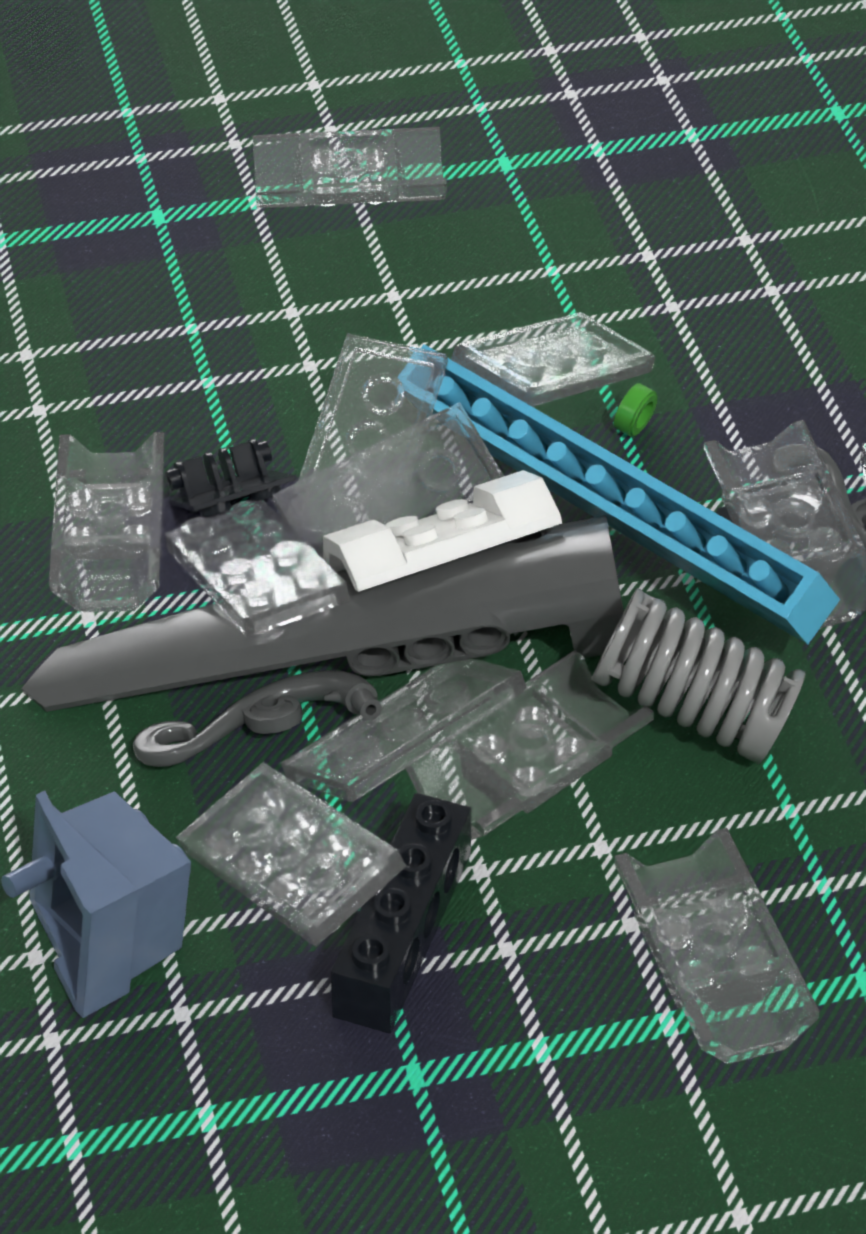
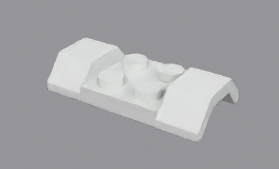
(499, 513)

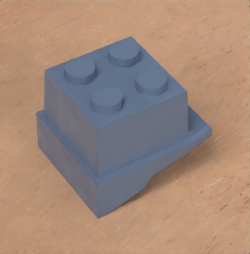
(104, 894)

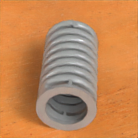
(690, 654)

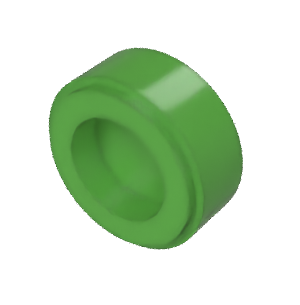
(635, 410)

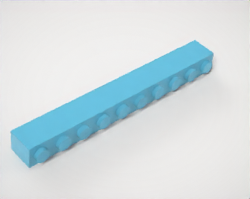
(643, 507)

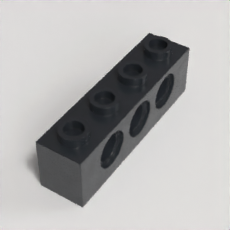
(402, 919)

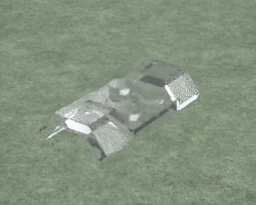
(348, 167)
(792, 503)
(107, 525)
(528, 746)
(720, 950)

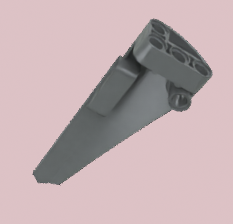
(394, 627)

